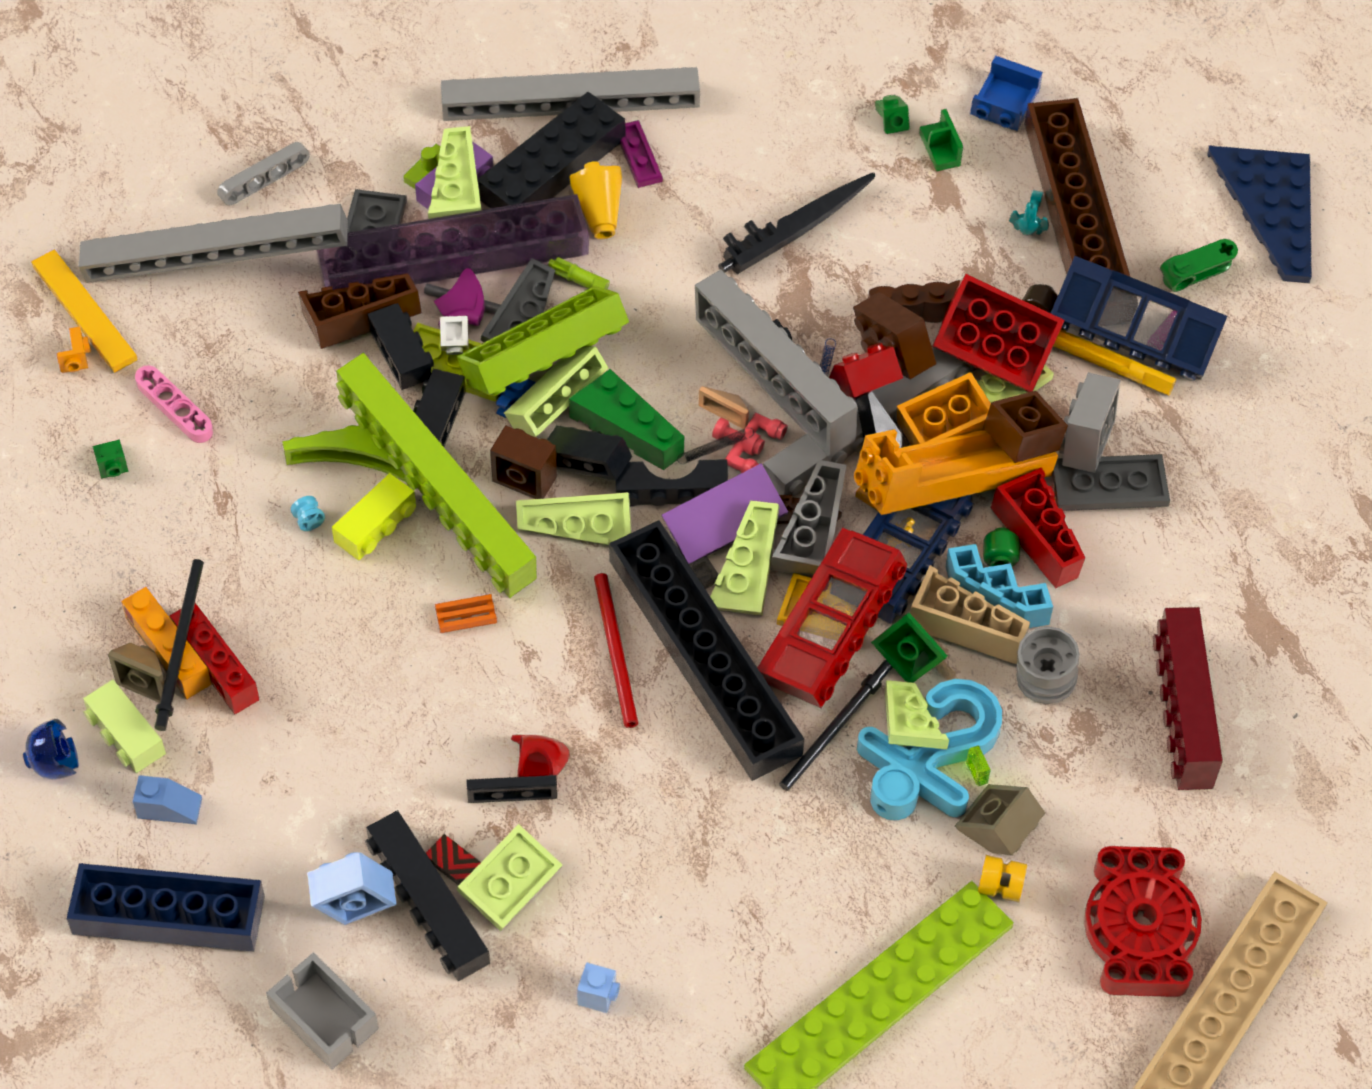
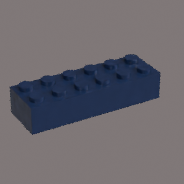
(166, 907)

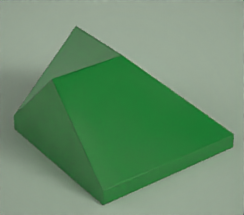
(909, 648)

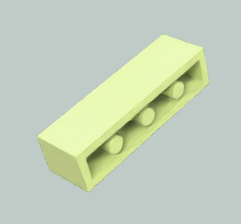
(552, 392)

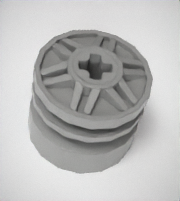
(1047, 665)

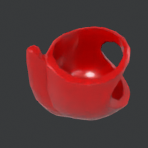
(540, 755)

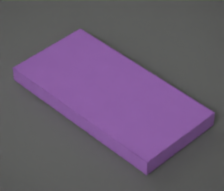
(715, 516)

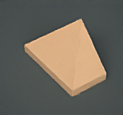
(724, 405)

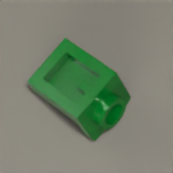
(110, 459)

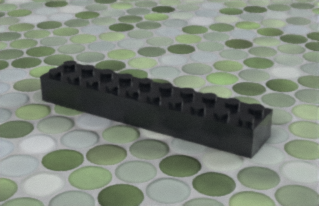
(706, 650)

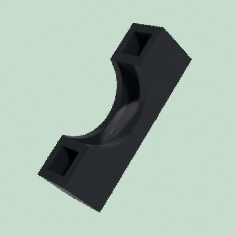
(649, 489)

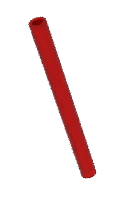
(616, 650)

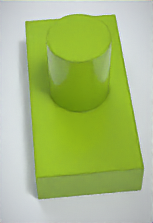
(428, 162)

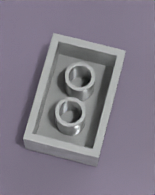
(1090, 422)

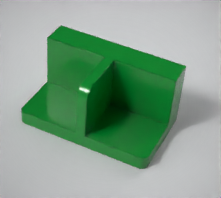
(942, 143)

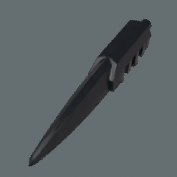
(764, 242)

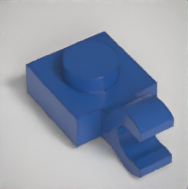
(511, 395)

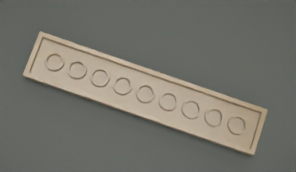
(1235, 988)

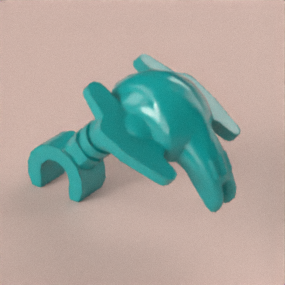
(1029, 221)

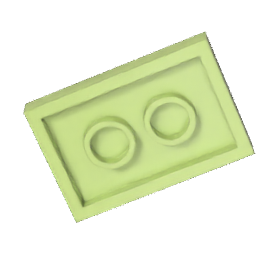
(509, 877)

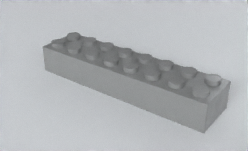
(776, 362)

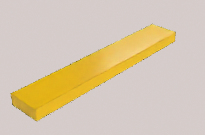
(84, 311)

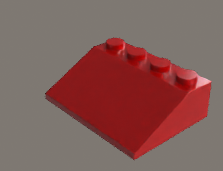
(997, 333)

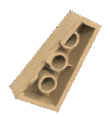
(966, 618)

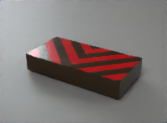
(452, 859)

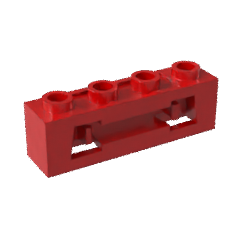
(224, 668)

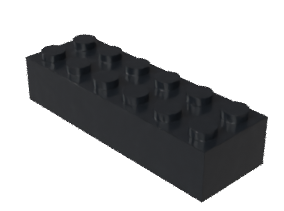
(548, 158)

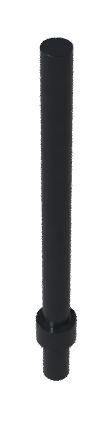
(869, 686)

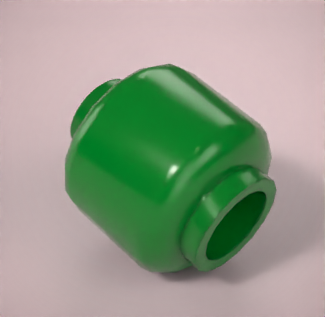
(1001, 547)

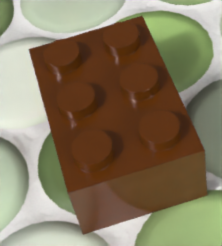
(895, 326)

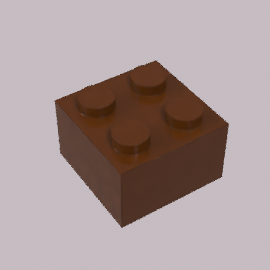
(1025, 426)
(523, 462)

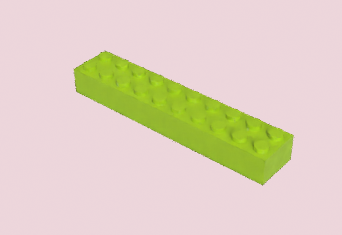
(436, 476)

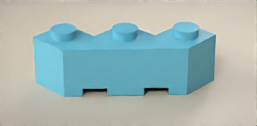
(999, 585)

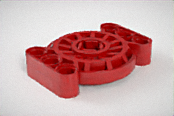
(1139, 948)

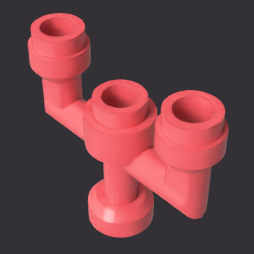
(753, 445)

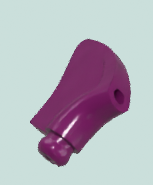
(463, 299)

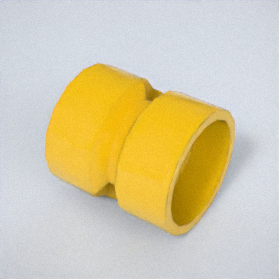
(991, 878)

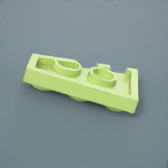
(909, 719)

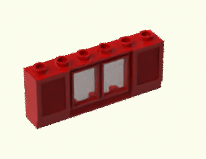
(832, 617)

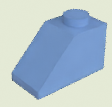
(165, 801)

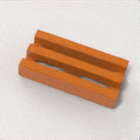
(465, 609)

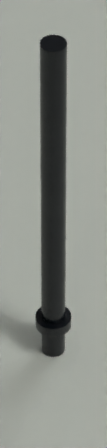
(164, 708)

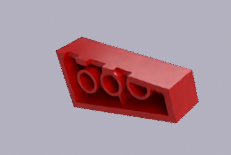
(1032, 514)

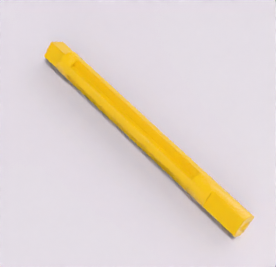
(1115, 362)

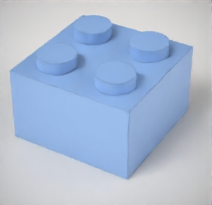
(351, 888)

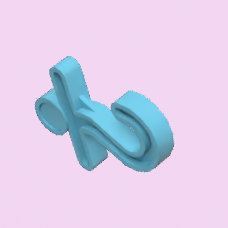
(913, 769)

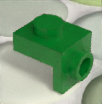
(894, 114)

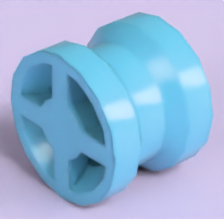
(307, 513)

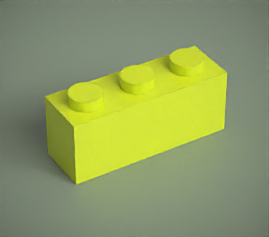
(374, 517)

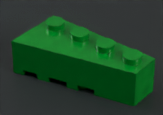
(617, 409)

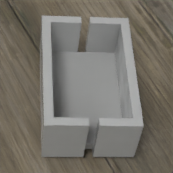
(322, 1011)

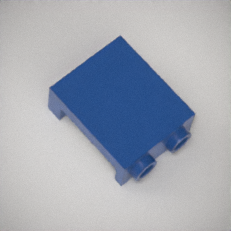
(1006, 93)

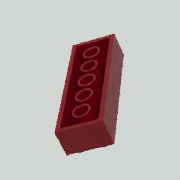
(1188, 699)

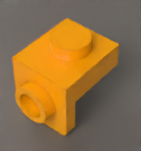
(75, 359)

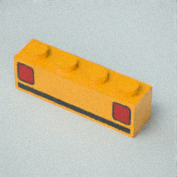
(158, 633)

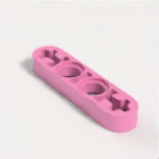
(171, 405)

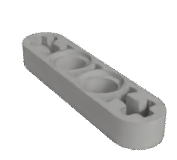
(287, 161)

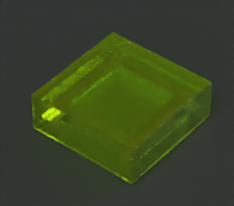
(978, 766)

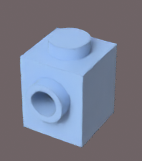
(597, 988)

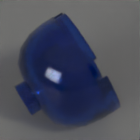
(50, 751)

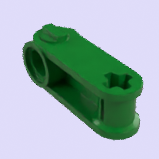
(1198, 264)

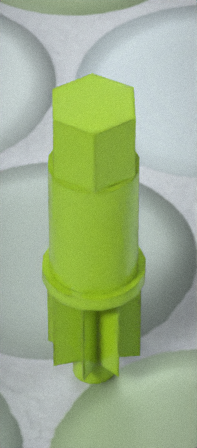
(576, 274)

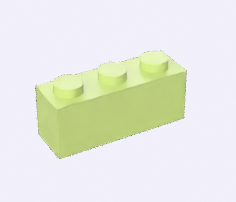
(123, 727)

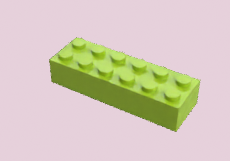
(543, 340)

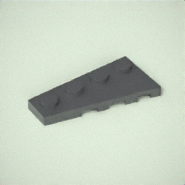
(523, 301)

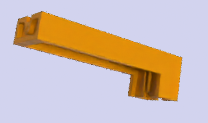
(936, 469)

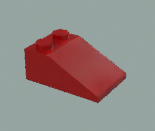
(867, 371)

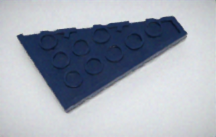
(1274, 200)

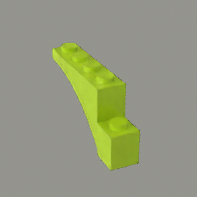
(342, 445)

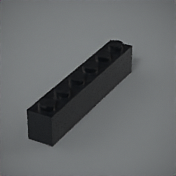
(428, 896)

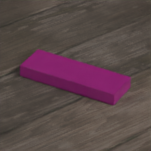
(640, 156)

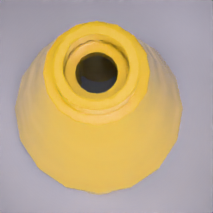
(598, 196)

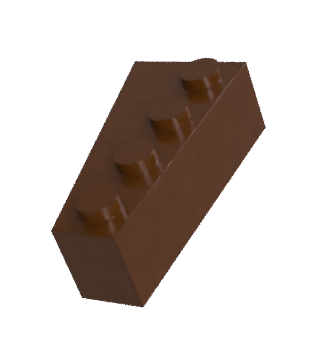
(344, 311)

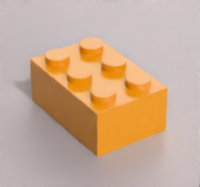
(944, 411)

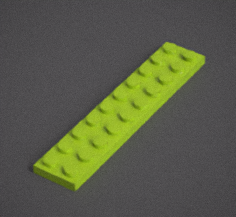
(881, 993)

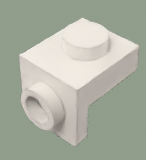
(454, 334)

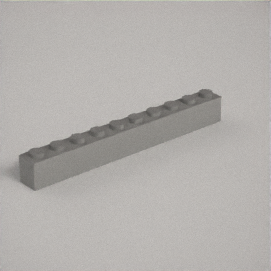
(554, 93)
(213, 243)
(795, 464)

